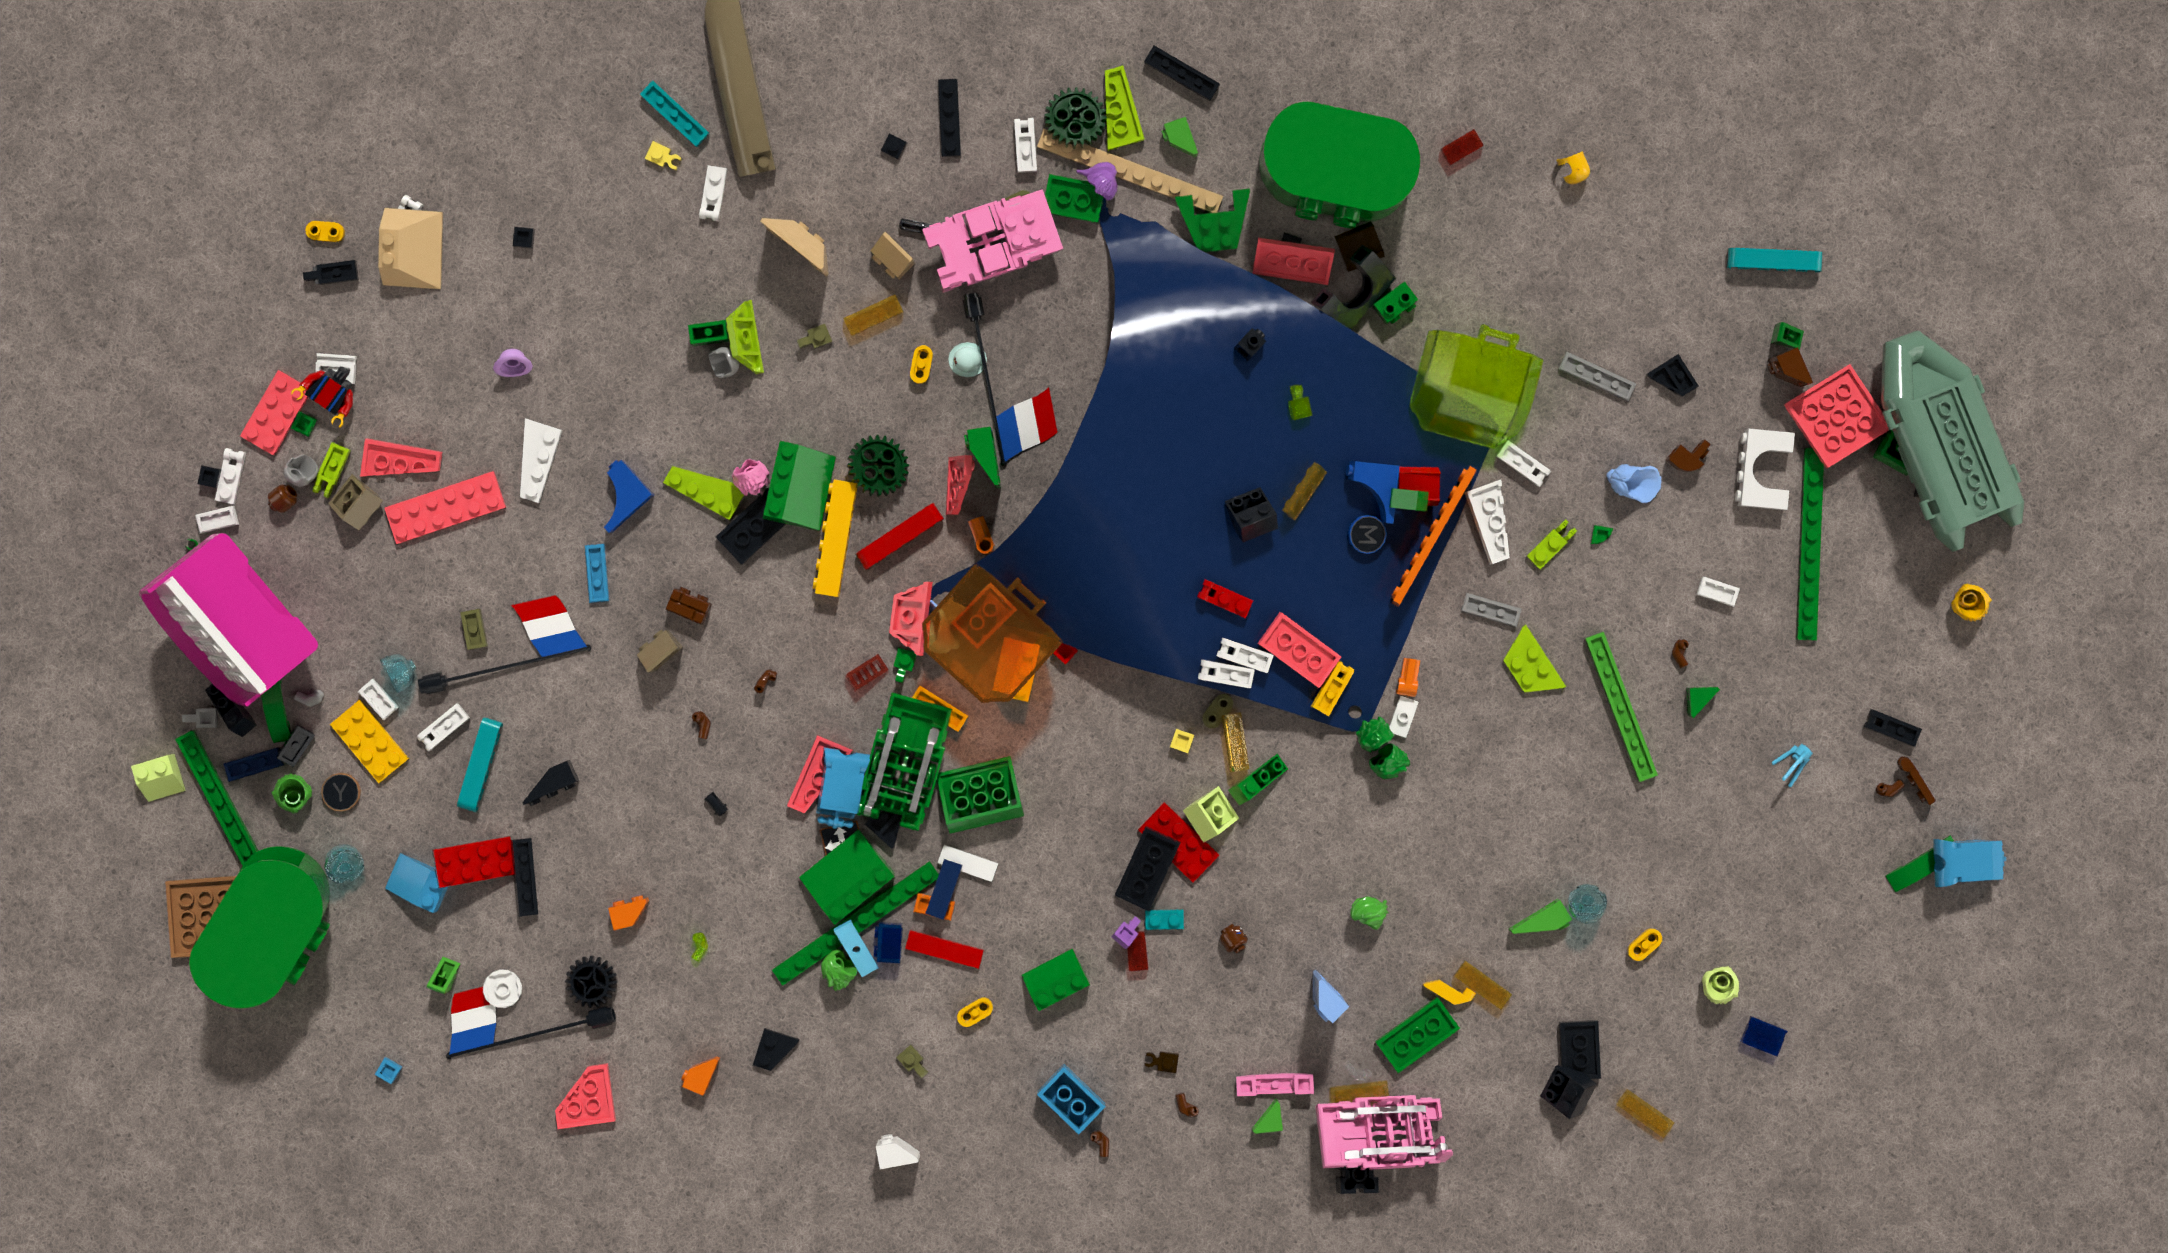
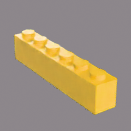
(836, 538)

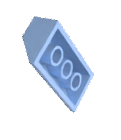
(1327, 1000)

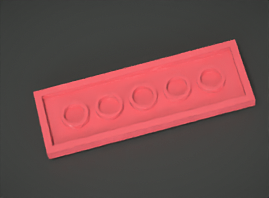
(445, 507)

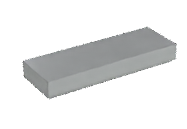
(1491, 609)

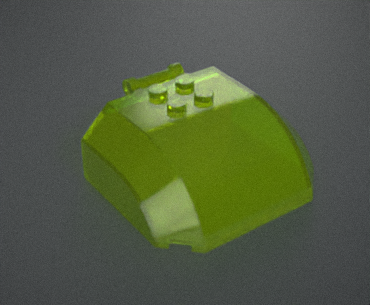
(1475, 386)

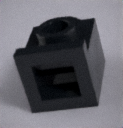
(1248, 349)

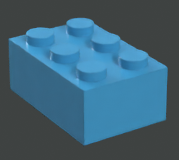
(1071, 1099)

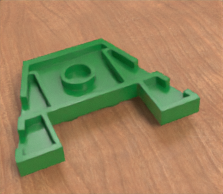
(1217, 229)

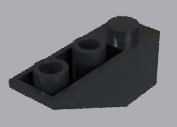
(234, 715)
(555, 778)

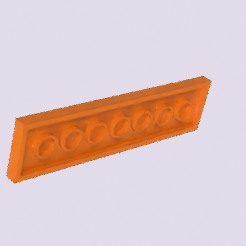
(1436, 529)

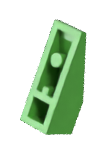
(1546, 919)

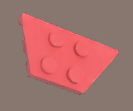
(908, 614)

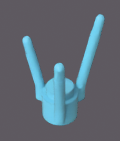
(1801, 756)

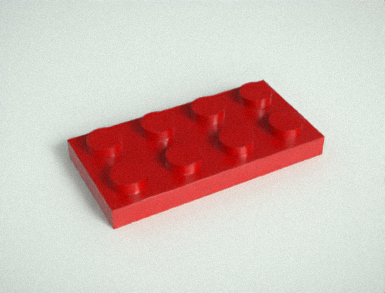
(1192, 854)
(473, 862)

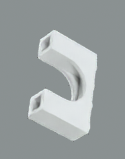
(1750, 491)

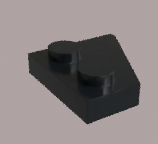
(1674, 376)
(885, 827)
(773, 1048)

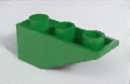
(1258, 780)

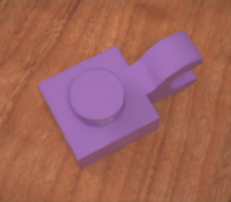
(1126, 933)

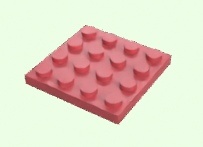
(1837, 416)

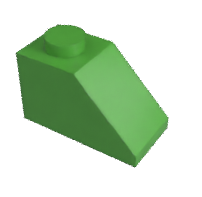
(1180, 136)

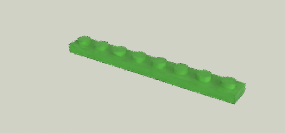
(1621, 706)

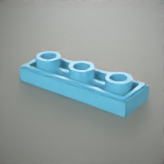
(861, 956)

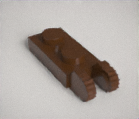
(1915, 779)

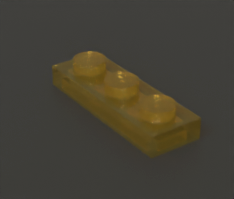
(873, 315)
(1304, 491)
(1235, 742)
(1482, 984)
(1360, 1090)
(1645, 1113)

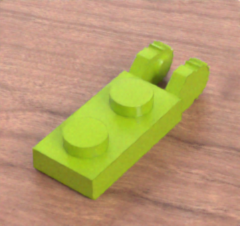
(331, 468)
(1550, 545)

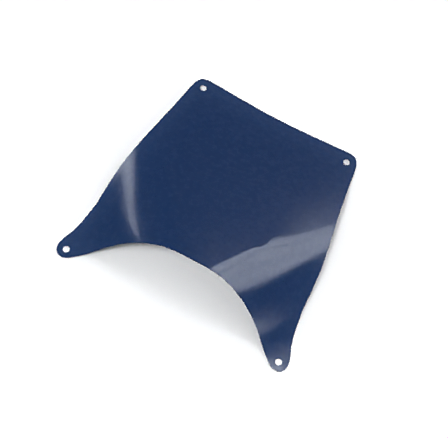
(1193, 424)

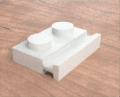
(333, 361)

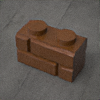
(688, 606)

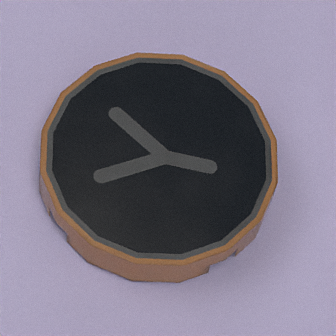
(341, 792)

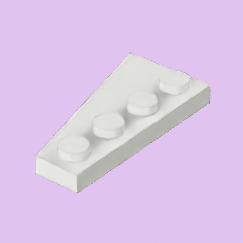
(538, 454)
(1487, 510)

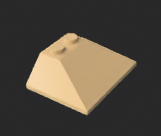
(801, 240)
(411, 248)

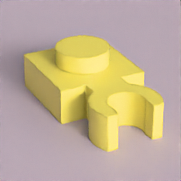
(660, 154)

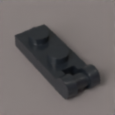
(1893, 728)

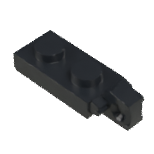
(333, 272)

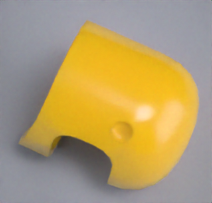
(1579, 168)

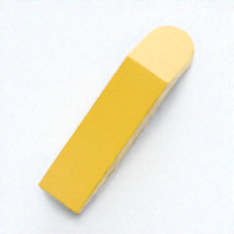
(1450, 993)

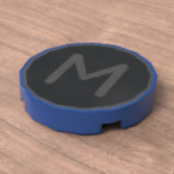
(1367, 534)

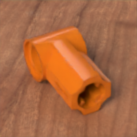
(981, 533)
(1408, 679)

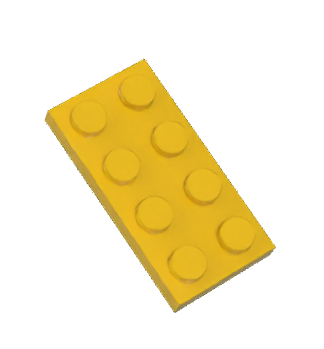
(369, 741)

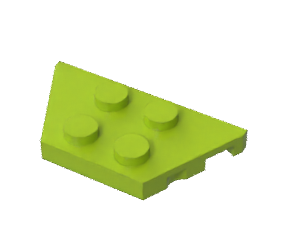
(744, 337)
(1530, 664)

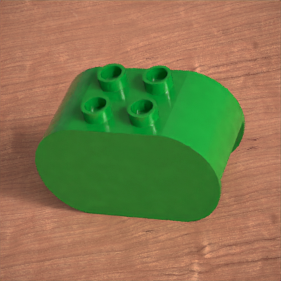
(1338, 163)
(262, 928)

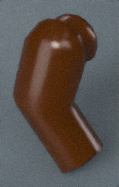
(763, 680)
(703, 722)
(1185, 1107)
(1103, 1141)

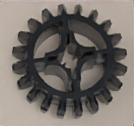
(598, 983)

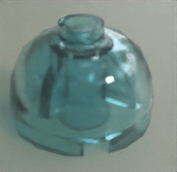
(399, 671)
(343, 863)
(1587, 903)

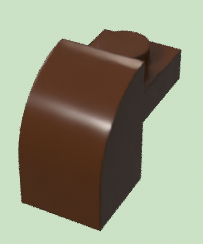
(1688, 461)

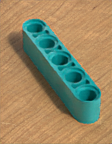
(1774, 259)
(478, 766)

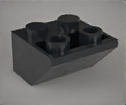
(1251, 514)
(1568, 1091)

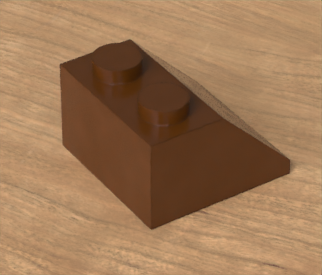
(1790, 368)

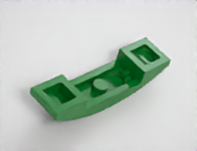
(275, 713)
(1914, 870)

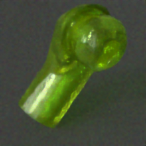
(701, 946)

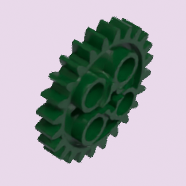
(1062, 106)
(879, 482)

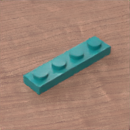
(674, 113)

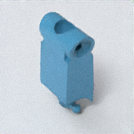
(841, 787)
(1967, 861)

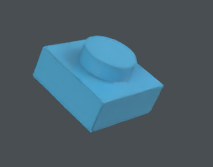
(388, 1070)

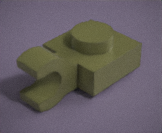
(817, 336)
(911, 1059)

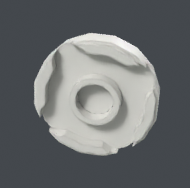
(502, 988)

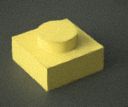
(1182, 740)

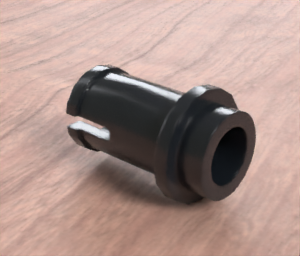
(716, 804)

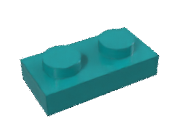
(1164, 919)

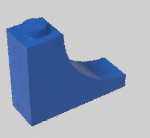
(1379, 481)
(630, 494)

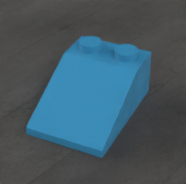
(416, 883)

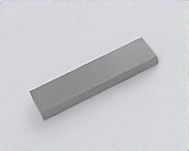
(1597, 376)

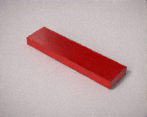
(944, 949)

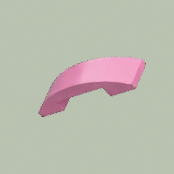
(1275, 1084)

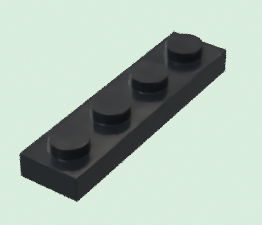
(1181, 73)
(949, 117)
(524, 877)

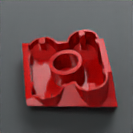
(1421, 479)

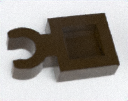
(1166, 1061)

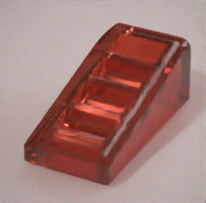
(852, 681)

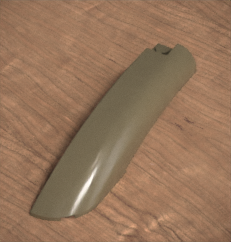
(738, 87)

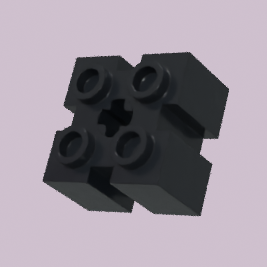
(1365, 1181)

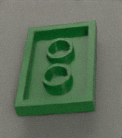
(1073, 199)

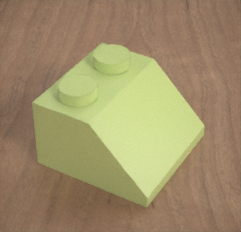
(158, 777)
(1211, 814)

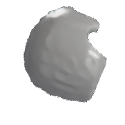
(723, 363)
(300, 470)

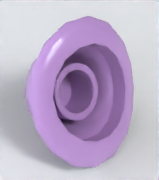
(512, 364)

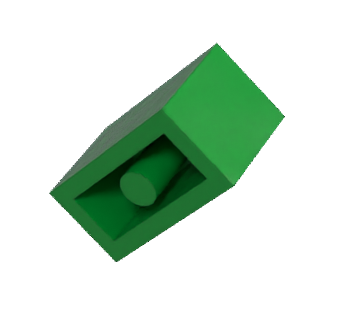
(708, 333)

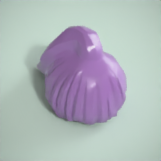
(1102, 178)

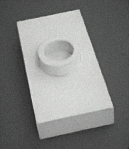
(217, 519)
(1717, 591)
(378, 699)
(1403, 716)

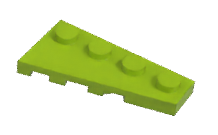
(1121, 113)
(710, 492)

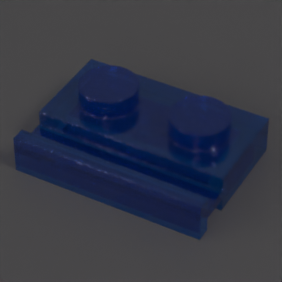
(1763, 1036)

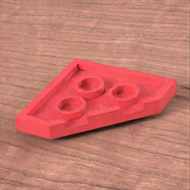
(959, 475)
(588, 1100)

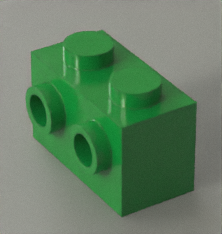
(1395, 303)

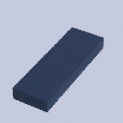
(253, 764)
(943, 889)

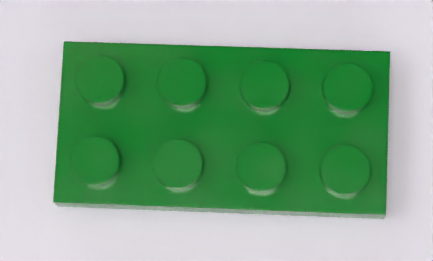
(1417, 1034)

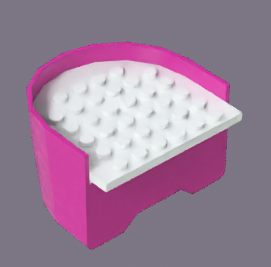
(227, 620)

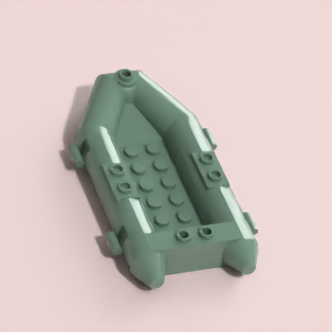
(1946, 438)

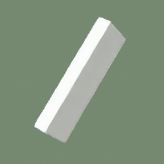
(970, 863)

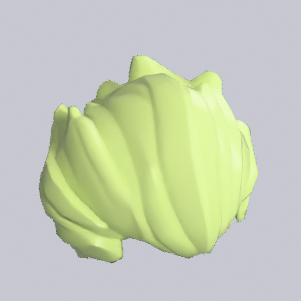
(1720, 985)

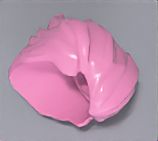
(751, 477)

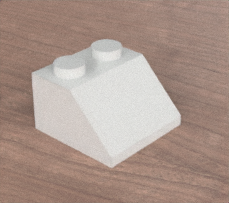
(895, 1152)

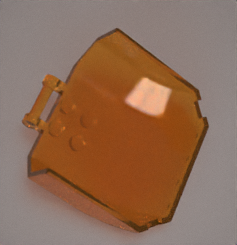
(989, 636)

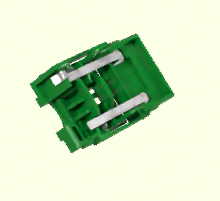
(917, 728)

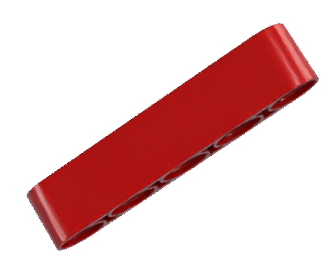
(899, 536)

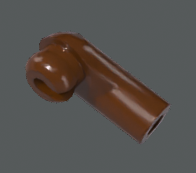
(1678, 652)
(1889, 790)

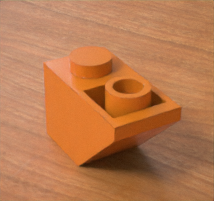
(628, 913)

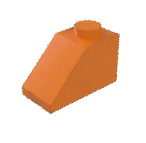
(700, 1075)

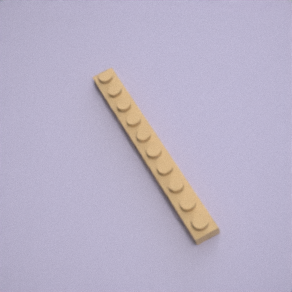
(1133, 172)

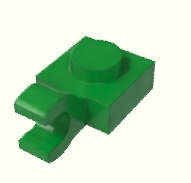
(904, 661)

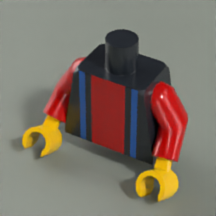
(330, 391)

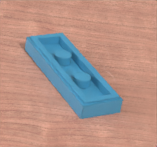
(597, 573)

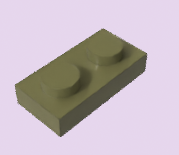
(474, 629)

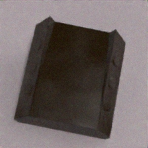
(1351, 241)

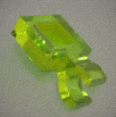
(1300, 405)

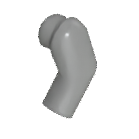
(311, 699)

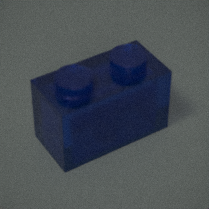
(889, 942)

